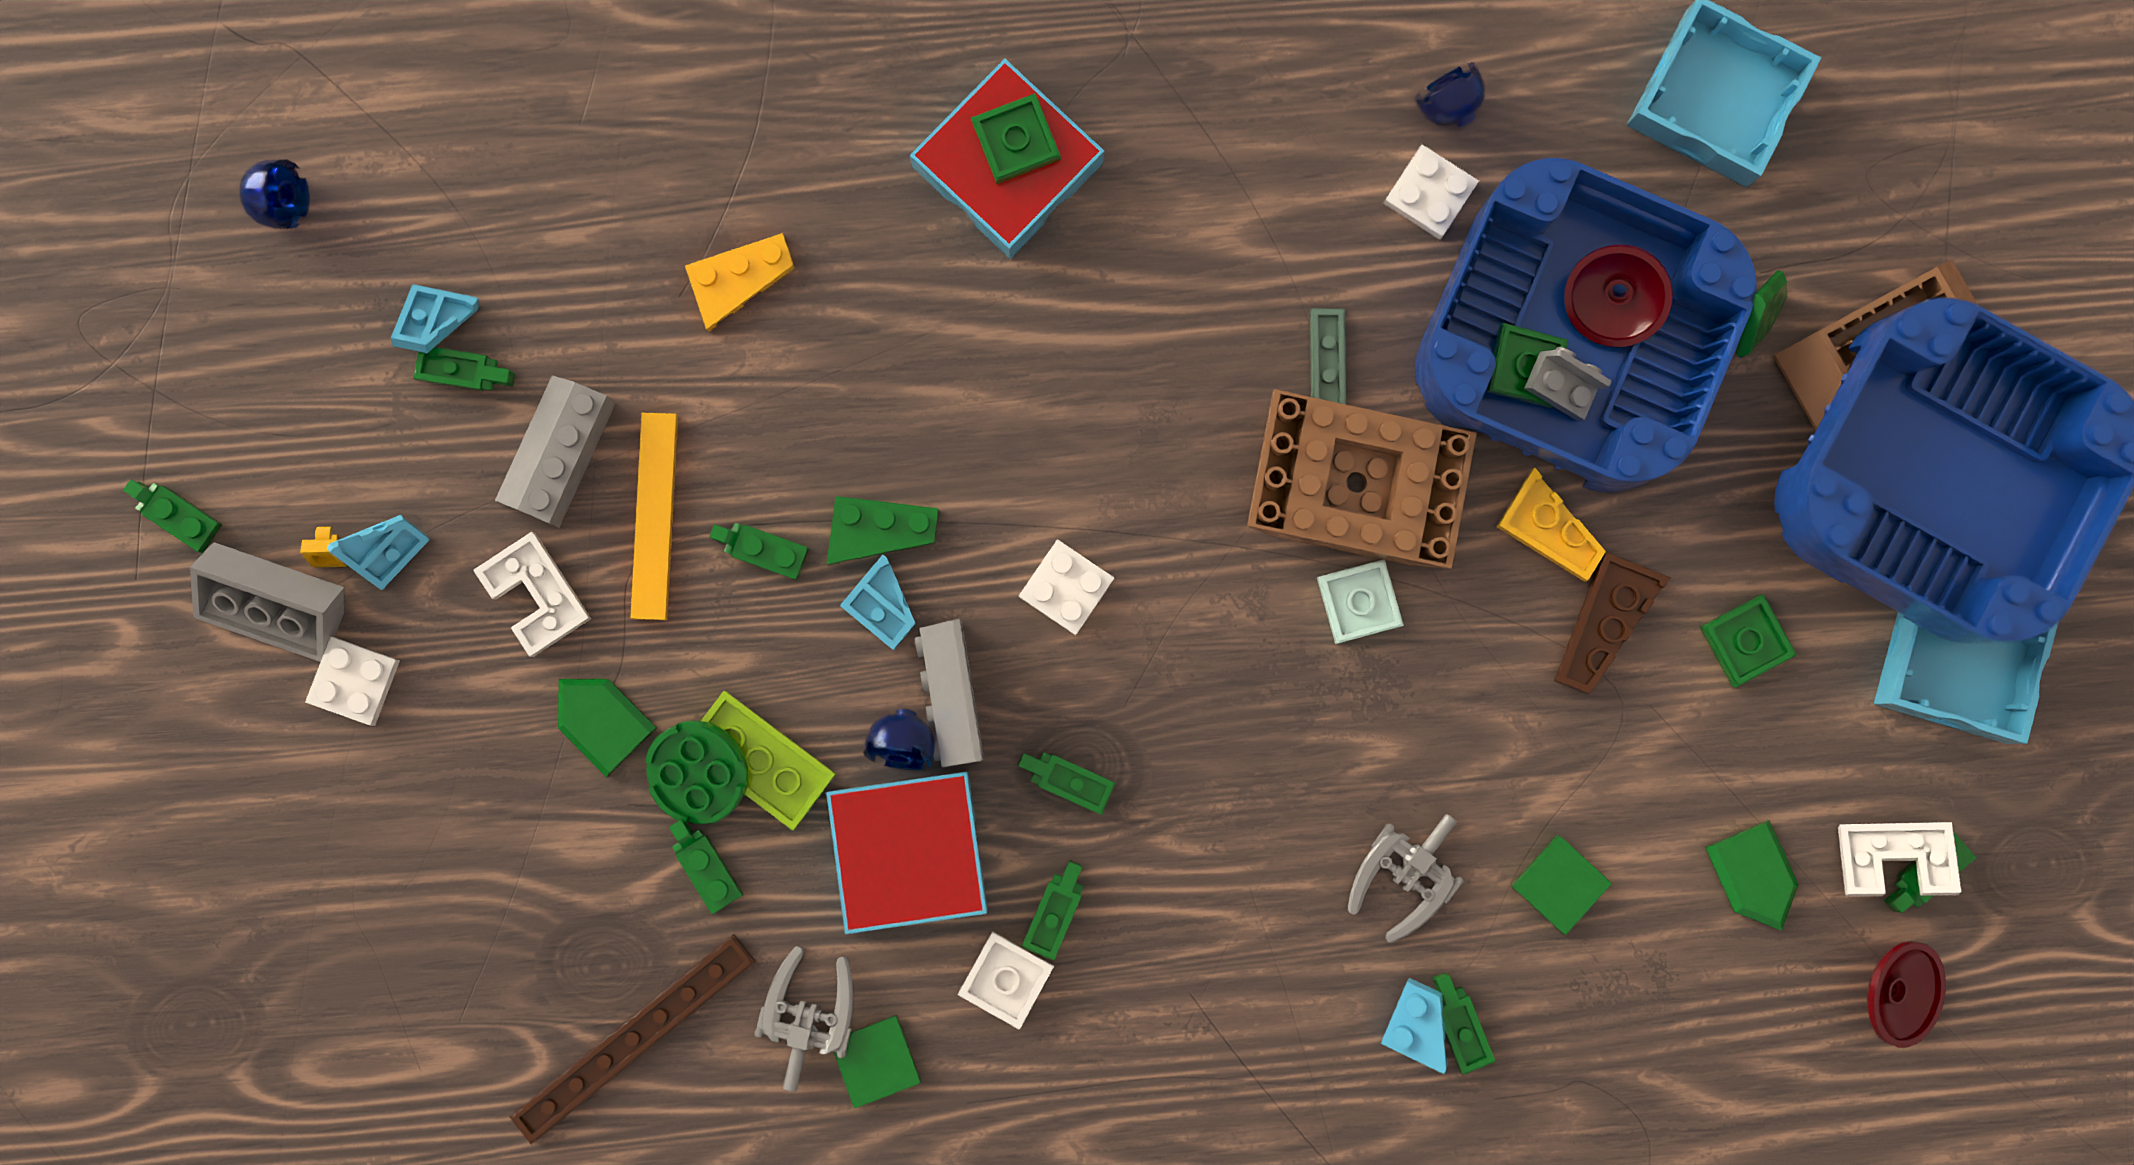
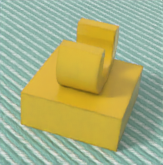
(316, 550)

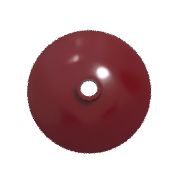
(1618, 317)
(1906, 994)

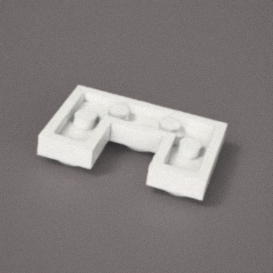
(559, 606)
(1928, 844)

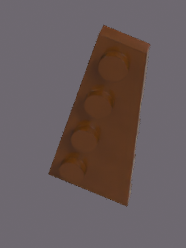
(1611, 610)

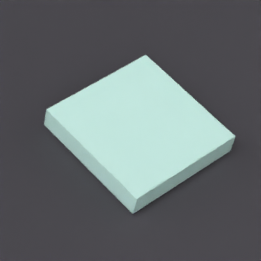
(1360, 601)

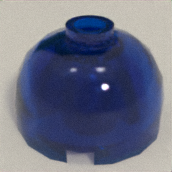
(1453, 97)
(275, 194)
(901, 740)

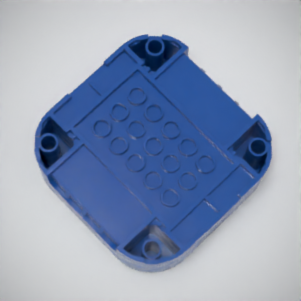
(1517, 275)
(1962, 474)

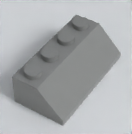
(556, 450)
(265, 601)
(951, 693)

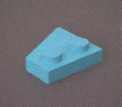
(430, 317)
(380, 549)
(881, 604)
(1418, 1026)

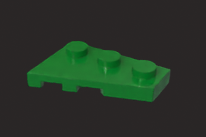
(878, 527)

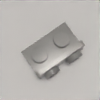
(1566, 382)

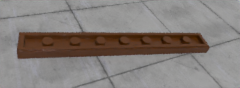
(632, 1039)

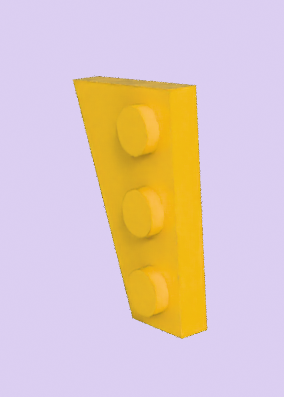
(736, 276)
(1549, 528)

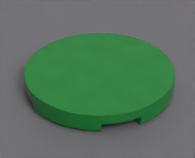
(696, 772)

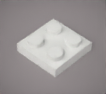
(1431, 192)
(1066, 587)
(352, 681)
(1006, 980)

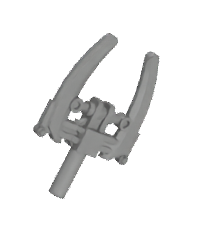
(1417, 863)
(803, 1033)

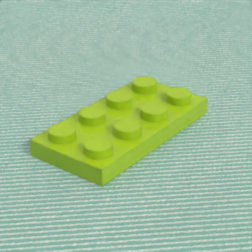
(780, 772)

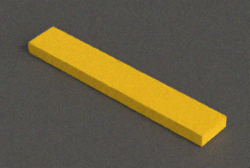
(654, 516)

